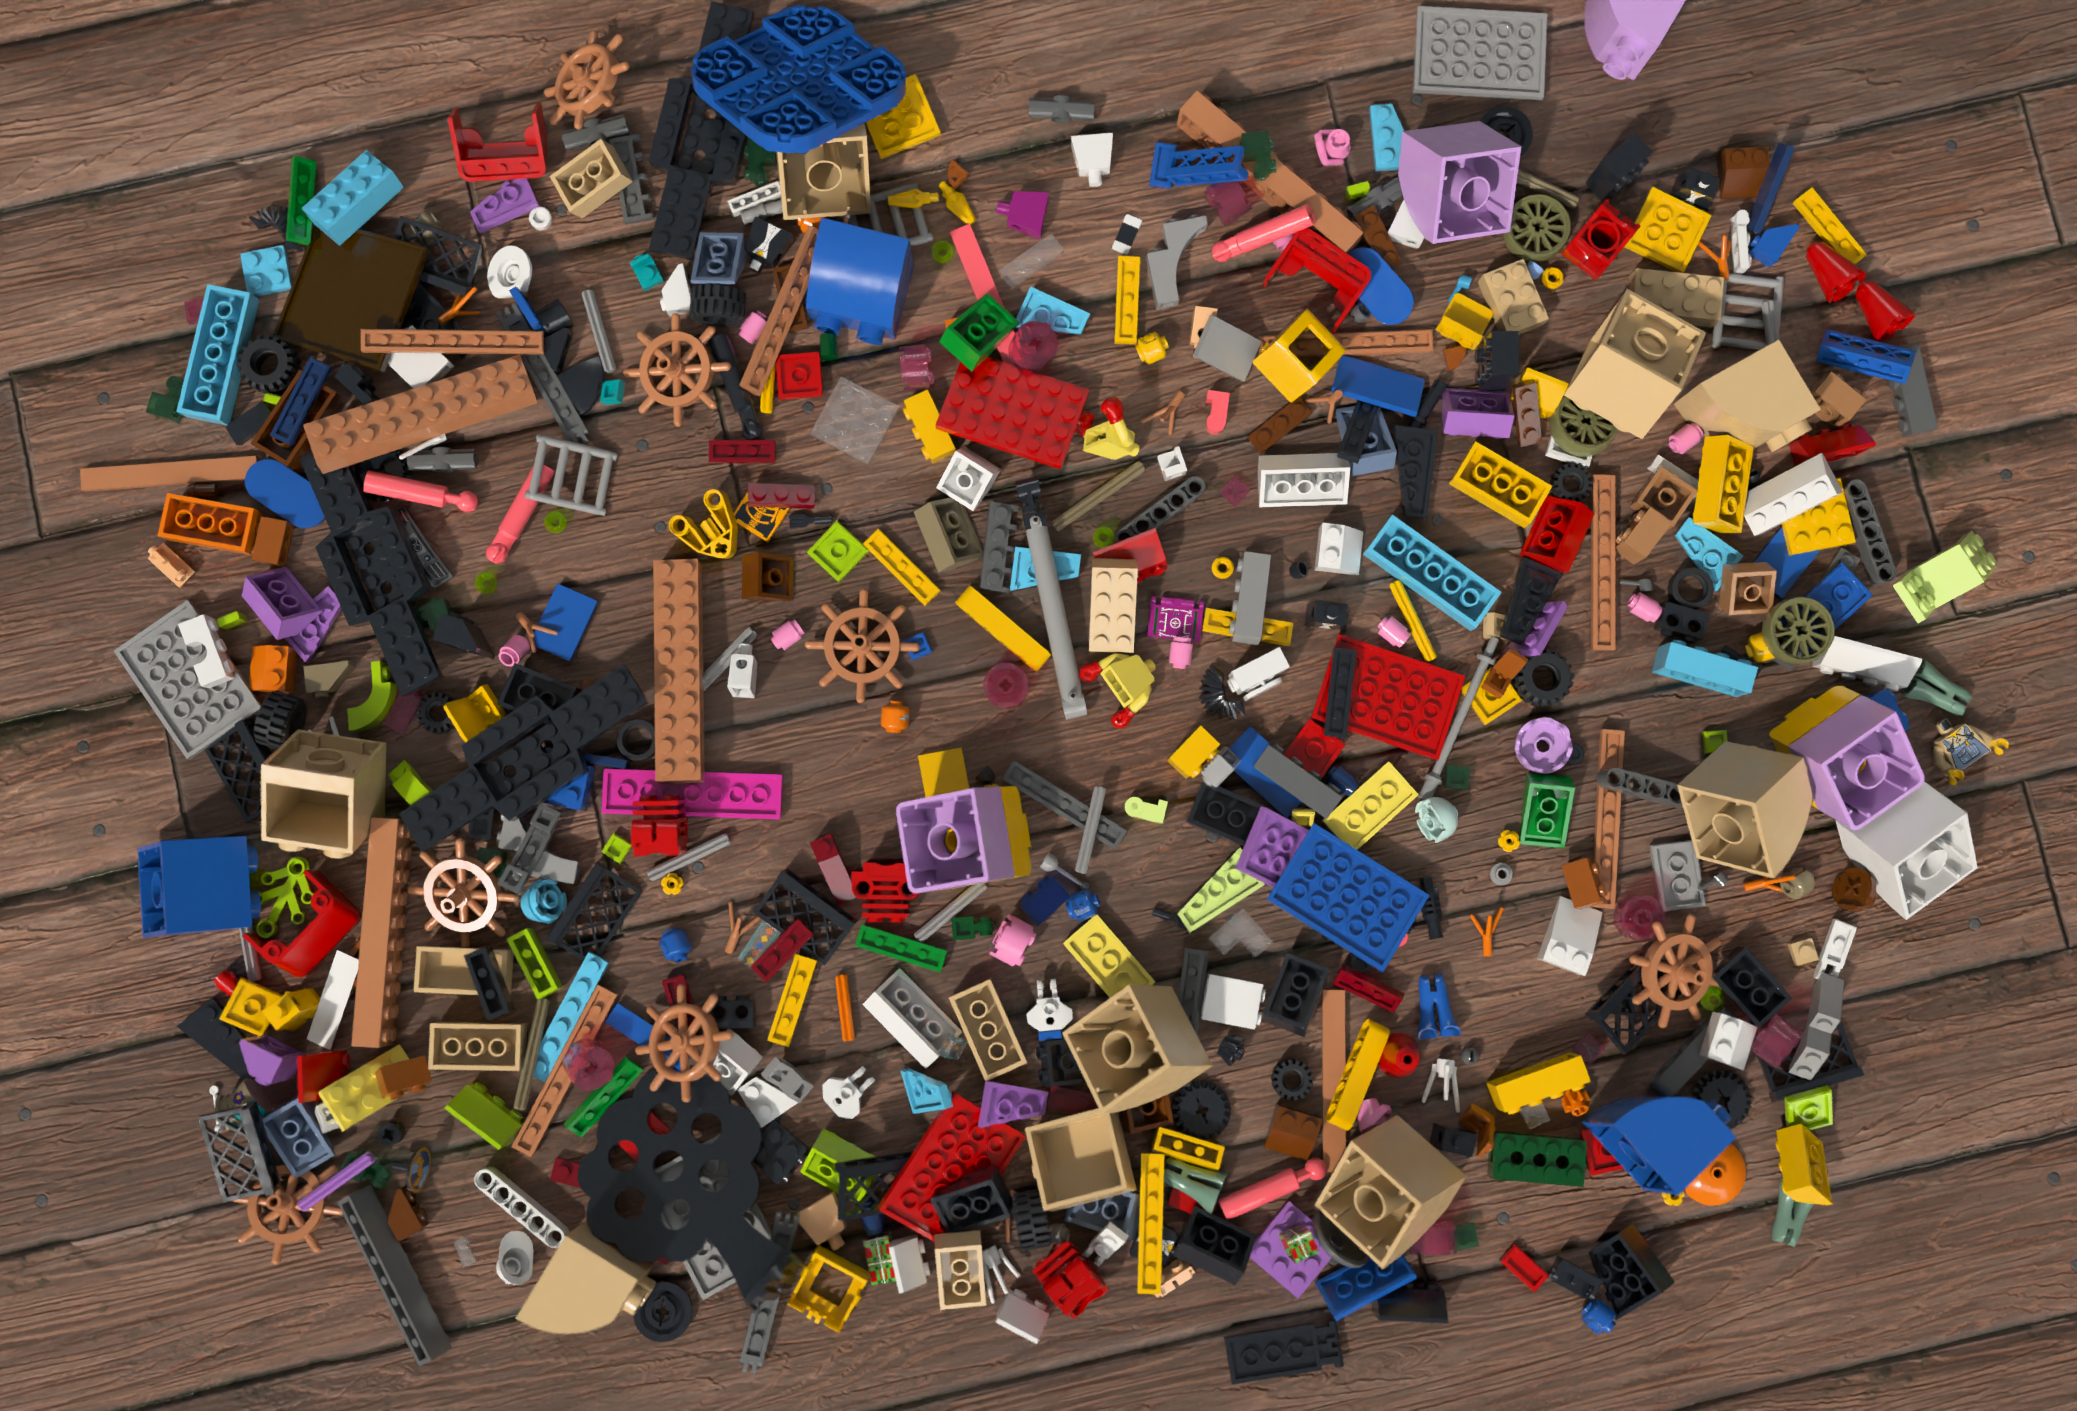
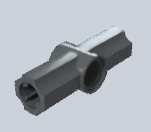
(1061, 109)
(595, 130)
(1381, 197)
(443, 460)

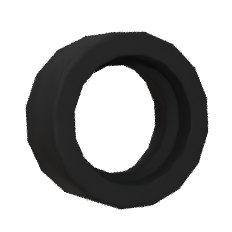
(1702, 576)
(621, 740)

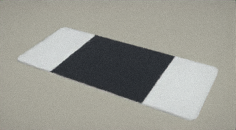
(1126, 234)

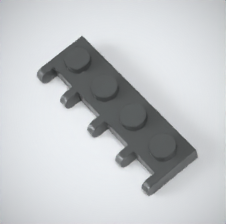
(631, 196)
(997, 547)

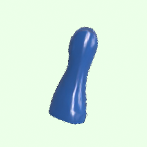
(1447, 1022)

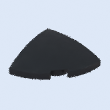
(582, 383)

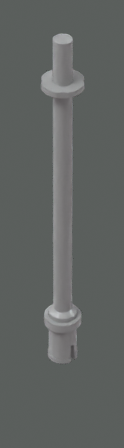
(1433, 778)

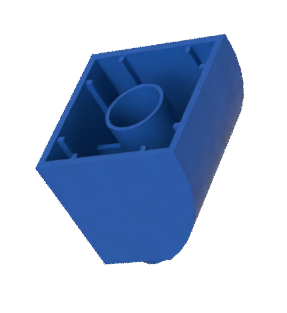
(858, 281)
(197, 886)
(1662, 1138)

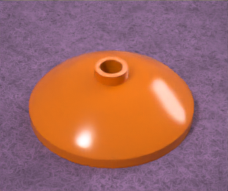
(1721, 1189)

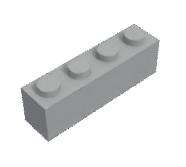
(1251, 598)

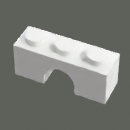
(215, 667)

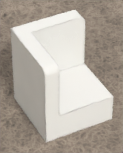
(1172, 464)

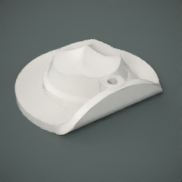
(509, 269)

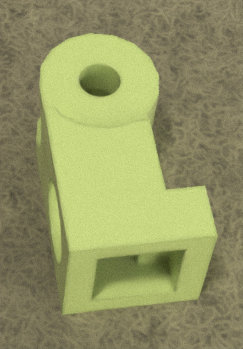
(1137, 808)

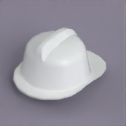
(515, 1258)

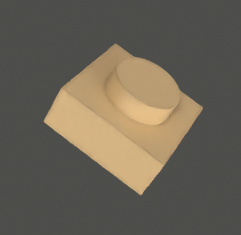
(1803, 951)

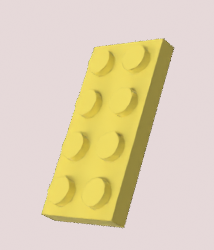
(1370, 806)
(1106, 957)
(358, 1092)

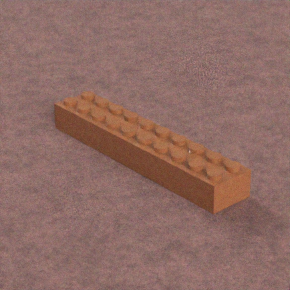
(1282, 189)
(420, 414)
(678, 672)
(382, 933)

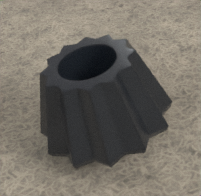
(1232, 1049)

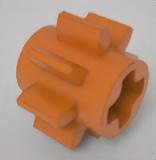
(1576, 1102)

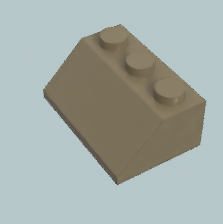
(948, 534)

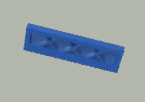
(1204, 172)
(1865, 359)

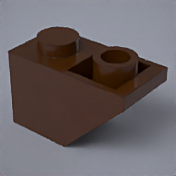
(406, 1215)

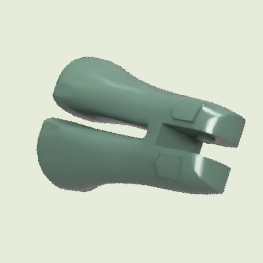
(1921, 691)
(1184, 1178)
(1789, 1218)

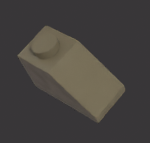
(326, 677)

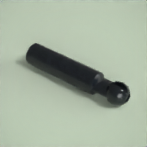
(740, 398)

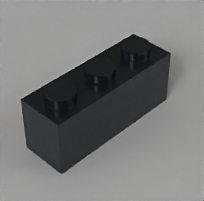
(489, 982)

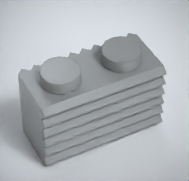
(1220, 767)

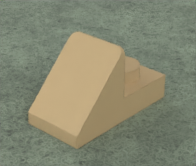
(1492, 625)

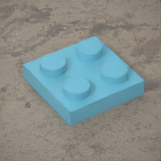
(266, 271)

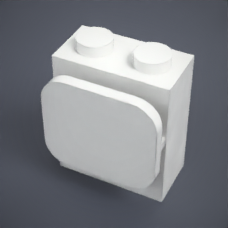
(420, 368)
(1258, 674)
(1232, 1001)

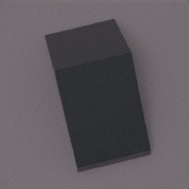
(556, 349)

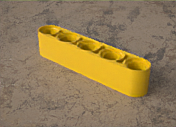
(1003, 628)
(1357, 1074)

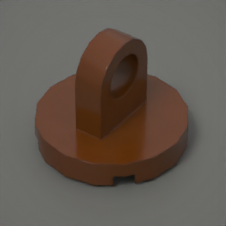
(1854, 889)

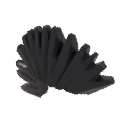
(277, 221)
(1218, 697)

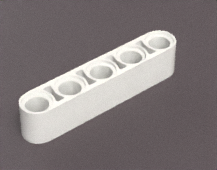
(510, 1205)

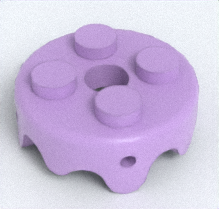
(1556, 736)

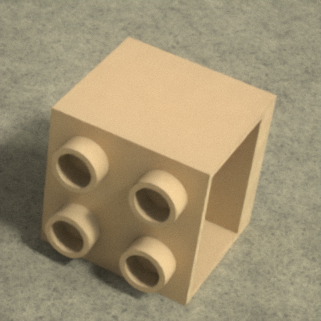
(1635, 364)
(322, 792)

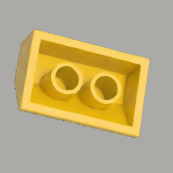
(1803, 1165)

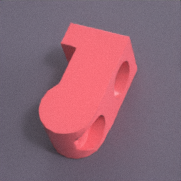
(1218, 413)

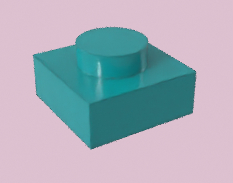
(612, 392)

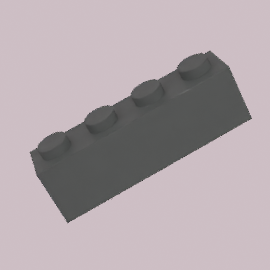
(1914, 399)
(1298, 781)

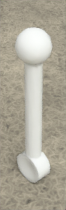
(214, 1090)

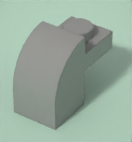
(788, 1079)

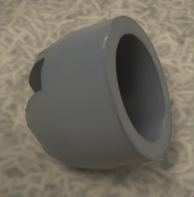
(1360, 313)
(1465, 1055)

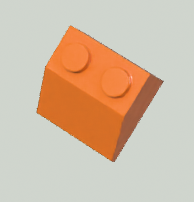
(273, 669)

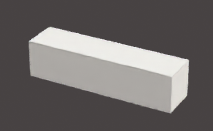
(750, 200)
(1660, 461)

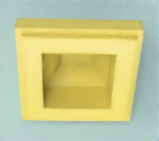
(1303, 816)

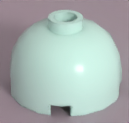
(1437, 818)

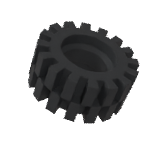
(1577, 472)
(425, 713)
(1305, 1083)

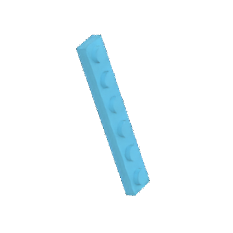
(569, 1013)

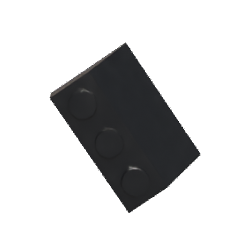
(461, 634)
(1750, 986)
(1413, 1304)

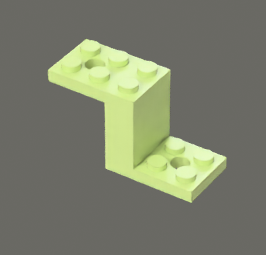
(1945, 576)

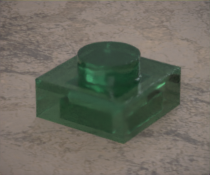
(1457, 777)
(1466, 1236)

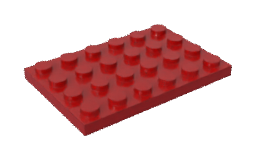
(1013, 410)
(1396, 698)
(945, 1155)

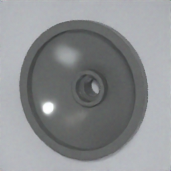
(1337, 1243)

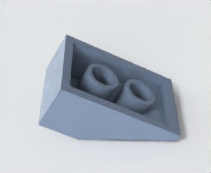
(719, 258)
(1379, 448)
(297, 1136)
(1119, 1210)

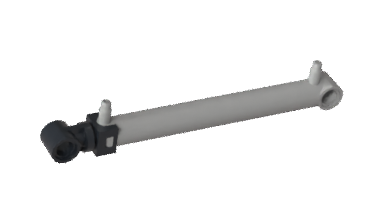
(1051, 598)

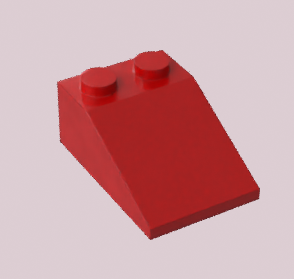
(320, 1070)

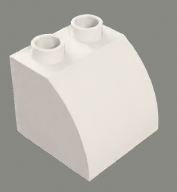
(1913, 849)

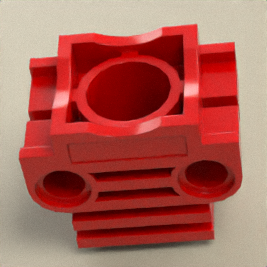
(1609, 231)
(660, 827)
(885, 891)
(1070, 1279)

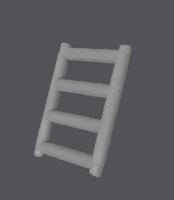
(880, 196)
(1777, 284)
(555, 498)

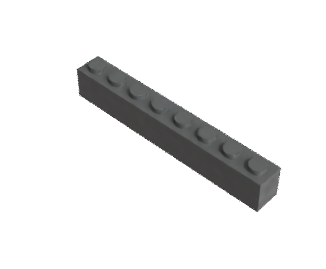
(395, 1275)

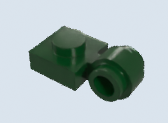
(965, 927)

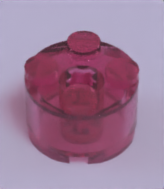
(1228, 200)
(1033, 346)
(915, 367)
(996, 678)
(1626, 916)
(1776, 1041)
(577, 1069)
(1437, 1240)

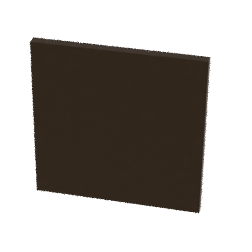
(347, 290)

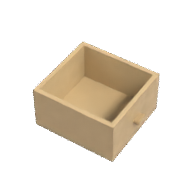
(1080, 1159)

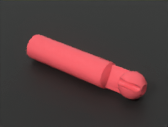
(1264, 233)
(417, 491)
(516, 518)
(1270, 1188)

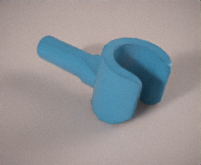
(1464, 282)

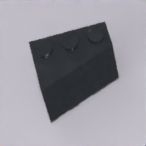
(1629, 1271)

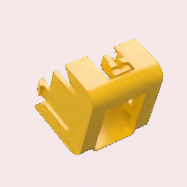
(1285, 369)
(819, 1306)

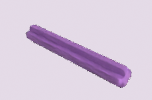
(336, 1181)

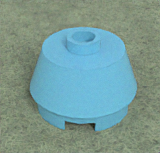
(543, 901)

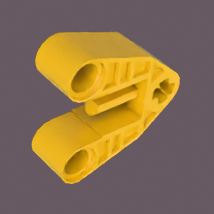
(724, 518)

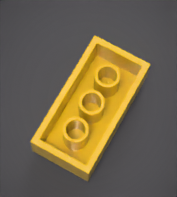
(1723, 484)
(1500, 485)
(1538, 1082)

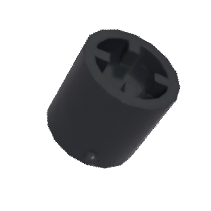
(554, 317)

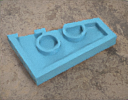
(1386, 137)
(1706, 550)
(925, 1092)

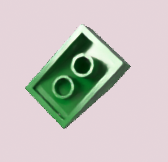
(978, 331)
(1546, 810)

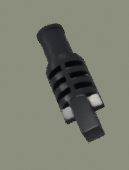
(1431, 909)

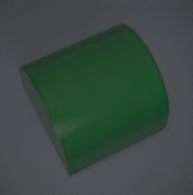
(828, 346)

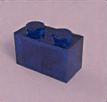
(1044, 900)

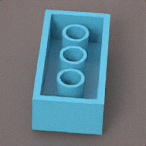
(352, 197)
(1705, 669)

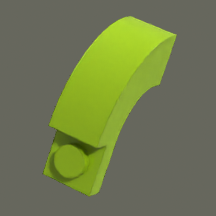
(379, 702)
(409, 783)

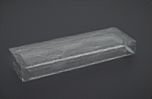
(1031, 261)

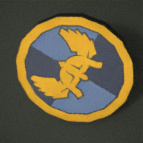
(416, 1169)

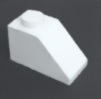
(676, 292)

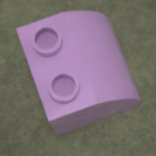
(1627, 32)
(1459, 180)

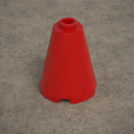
(1833, 271)
(1882, 310)
(1396, 1048)

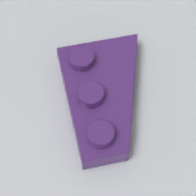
(506, 204)
(1541, 630)
(310, 638)
(1009, 1103)

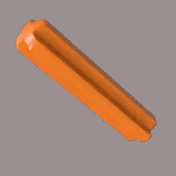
(844, 1007)

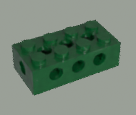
(1568, 1173)

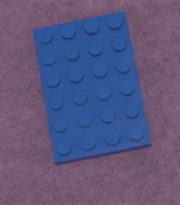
(1348, 897)

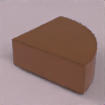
(956, 175)
(1454, 357)

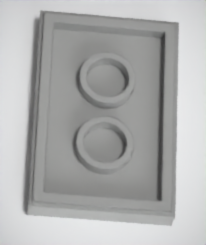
(1227, 348)
(1677, 875)

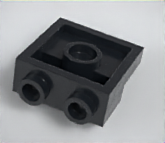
(357, 382)
(1057, 1064)
(780, 1152)

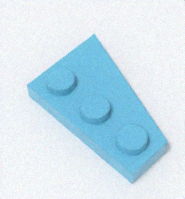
(1057, 313)
(1023, 571)

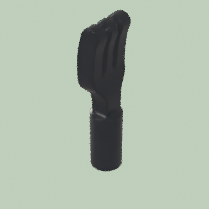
(803, 521)
(1734, 655)
(1157, 912)

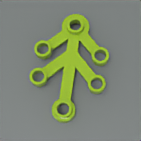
(286, 894)

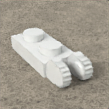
(1740, 242)
(1835, 948)
(1106, 1243)

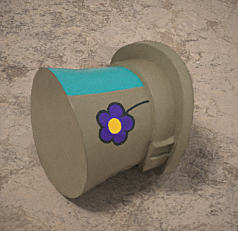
(244, 1093)

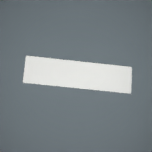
(333, 1000)

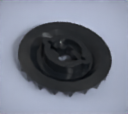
(1507, 117)
(393, 466)
(1729, 1086)
(1186, 1105)
(674, 1323)

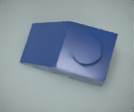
(1772, 243)

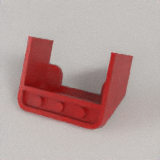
(499, 160)
(1328, 263)
(335, 921)

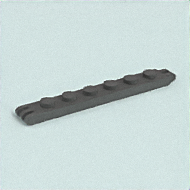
(547, 382)
(761, 1323)

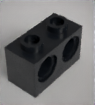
(1681, 617)
(731, 1018)

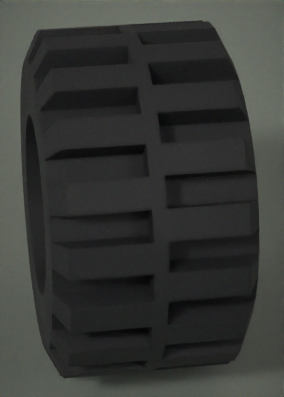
(717, 304)
(255, 355)
(1561, 676)
(279, 718)
(1031, 1220)

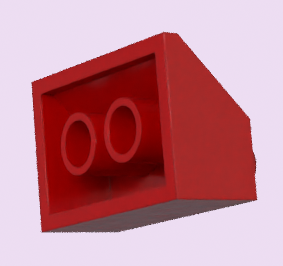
(1834, 445)
(1557, 533)
(1143, 548)

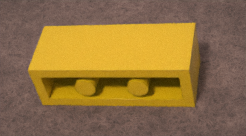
(924, 416)
(1187, 1148)

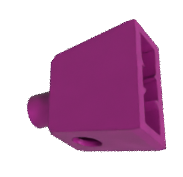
(1025, 212)

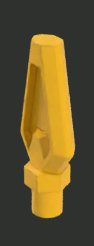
(912, 198)
(957, 203)

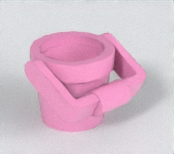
(1333, 148)
(1372, 1114)

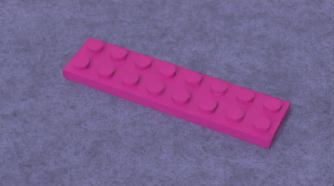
(720, 796)

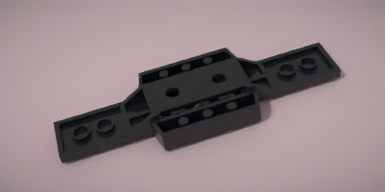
(722, 142)
(393, 561)
(537, 773)

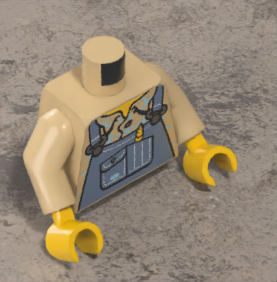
(1961, 747)

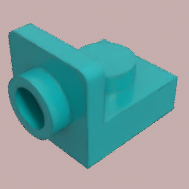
(646, 271)

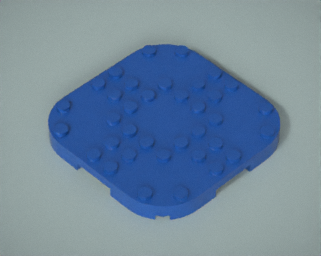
(798, 79)

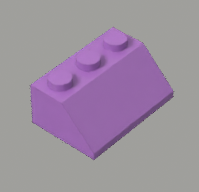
(1477, 413)
(280, 602)
(269, 1059)

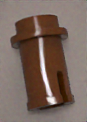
(202, 490)

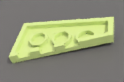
(1218, 894)

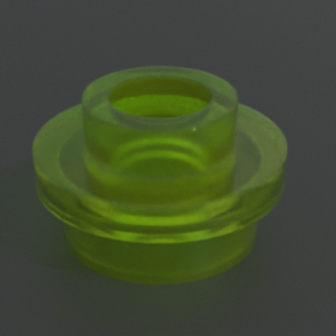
(942, 245)
(550, 518)
(1103, 530)
(480, 580)
(1706, 1002)

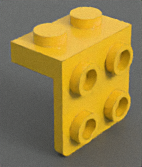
(1464, 321)
(474, 712)

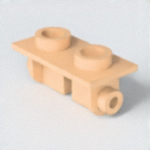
(170, 564)
(1177, 1270)

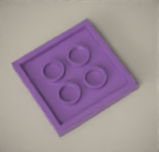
(1270, 846)
(1272, 1257)

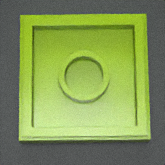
(838, 551)
(1810, 1108)

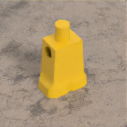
(293, 1009)

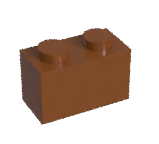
(272, 541)
(1584, 883)
(403, 1077)

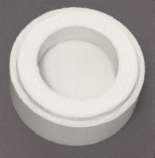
(540, 218)

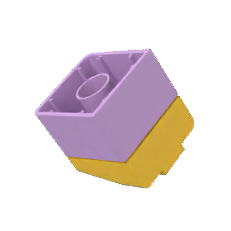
(1852, 753)
(964, 838)

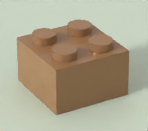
(1836, 400)
(1664, 494)
(1642, 535)
(1747, 588)

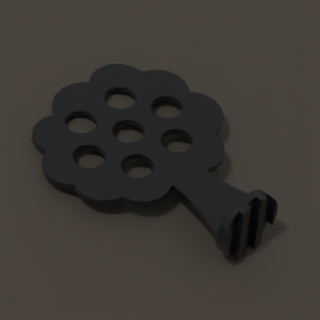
(754, 1260)

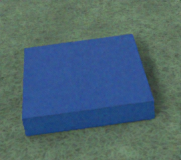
(527, 310)

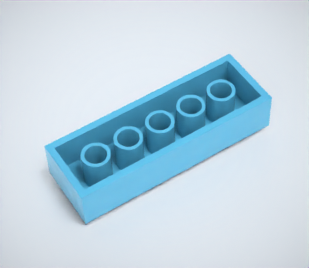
(212, 369)
(1432, 573)

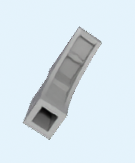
(1163, 263)
(550, 865)
(1821, 1022)

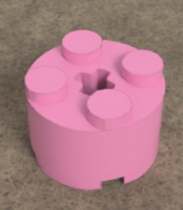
(1012, 940)

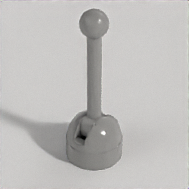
(1050, 864)

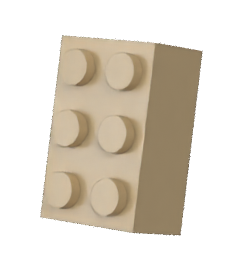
(591, 178)
(1513, 298)
(960, 1270)

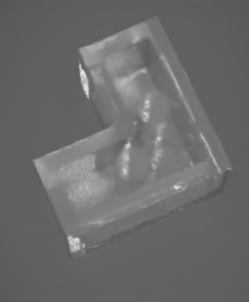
(1242, 929)

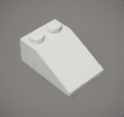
(1570, 937)

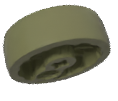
(1560, 215)
(1583, 424)
(1771, 624)

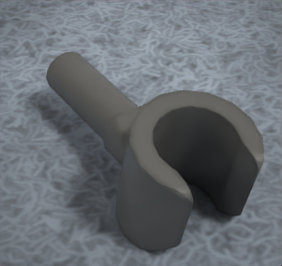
(1644, 584)
(1719, 879)

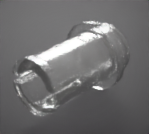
(464, 1251)

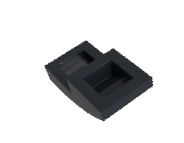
(248, 423)

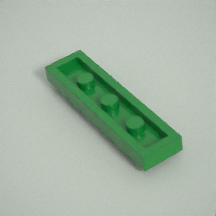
(300, 193)
(901, 948)
(602, 1098)

